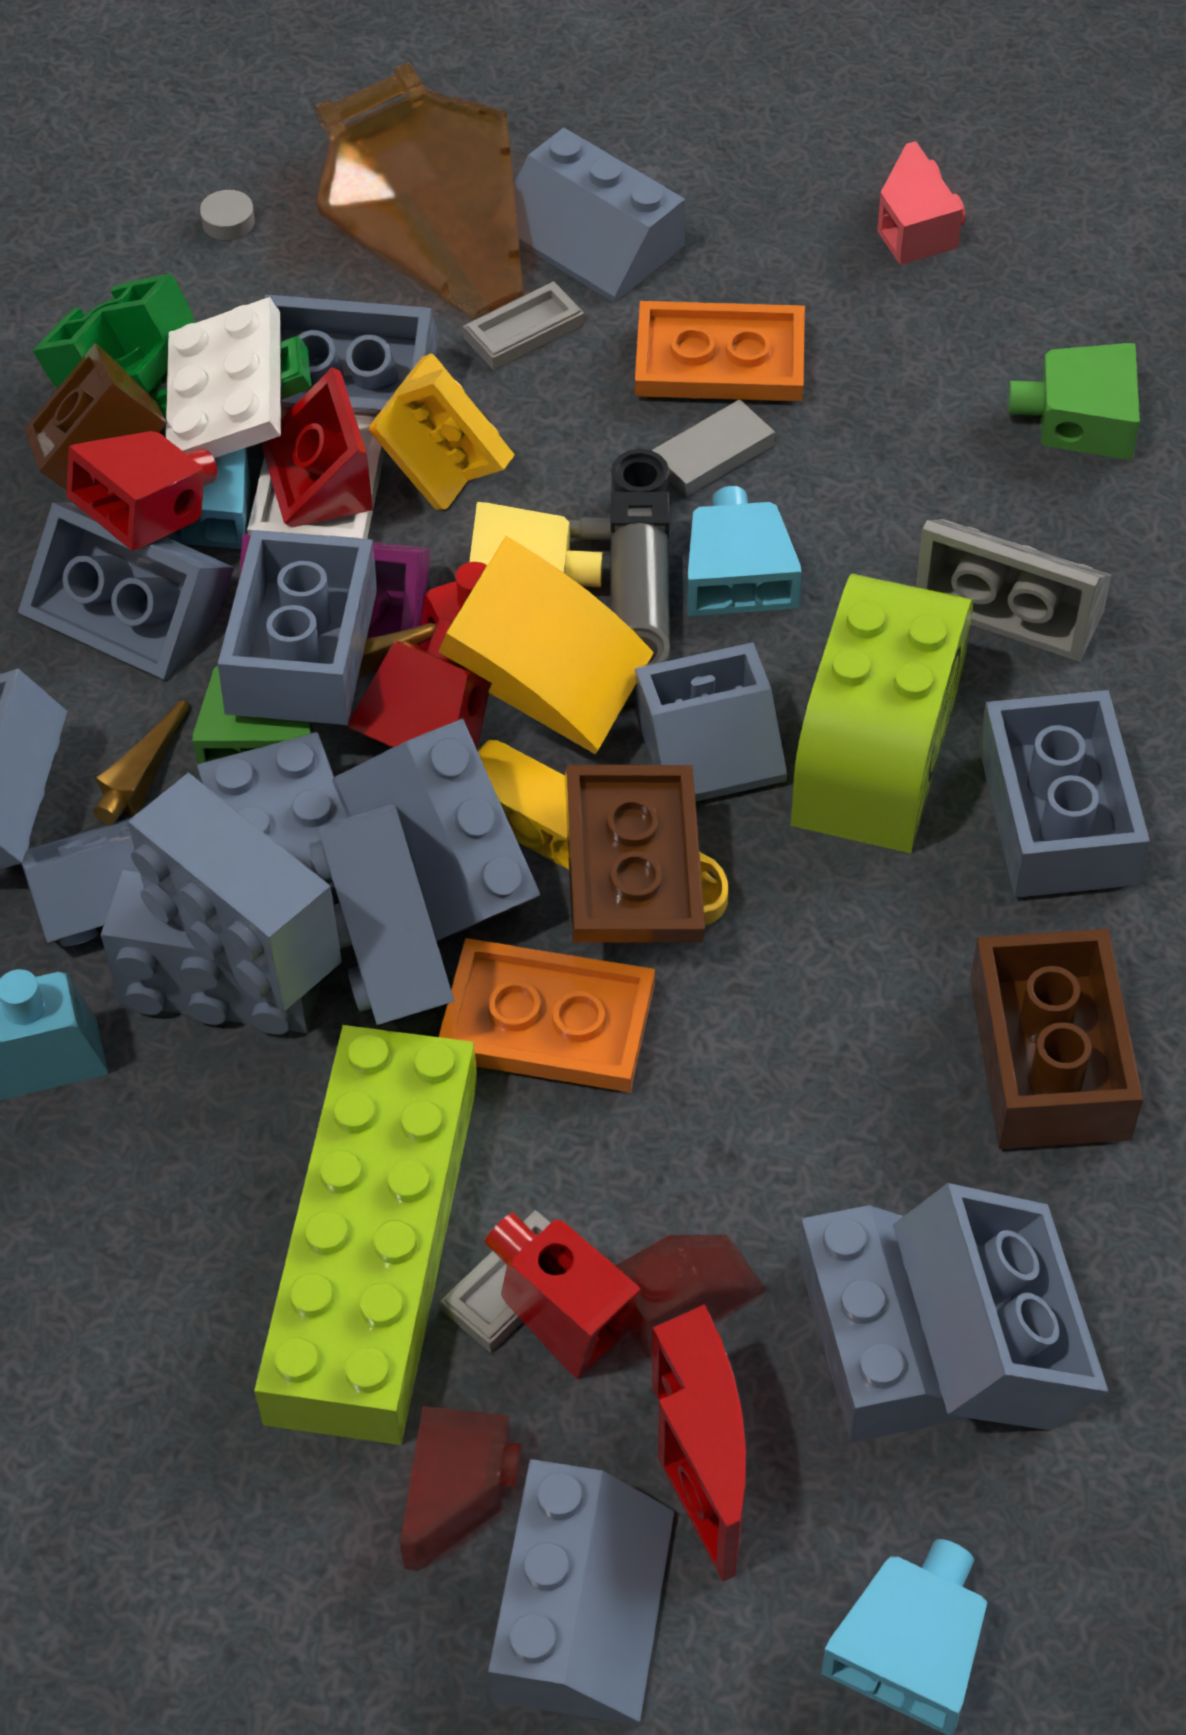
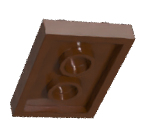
(633, 854)

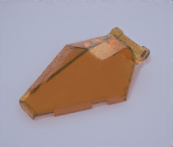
(426, 189)

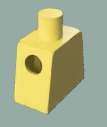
(537, 531)

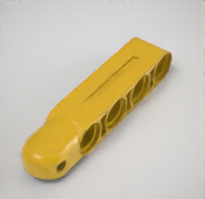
(536, 811)

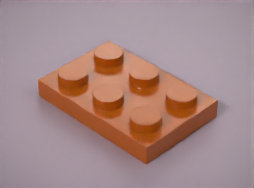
(720, 351)
(550, 1013)

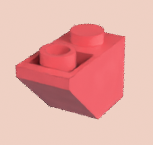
(918, 209)

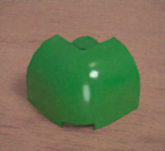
(128, 328)

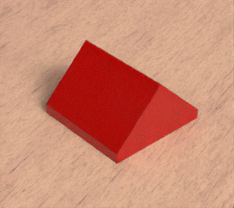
(320, 457)

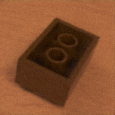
(1055, 1039)

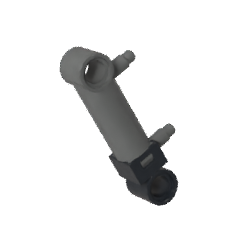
(638, 547)

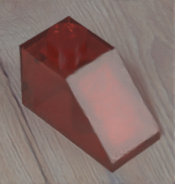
(684, 1275)
(455, 1480)

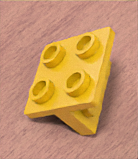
(438, 434)

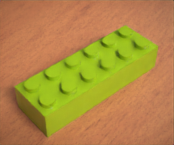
(368, 1236)

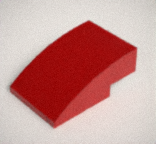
(701, 1431)

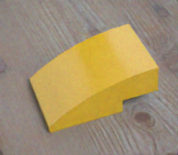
(546, 645)

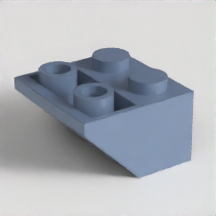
(715, 716)

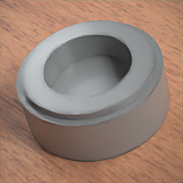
(227, 215)

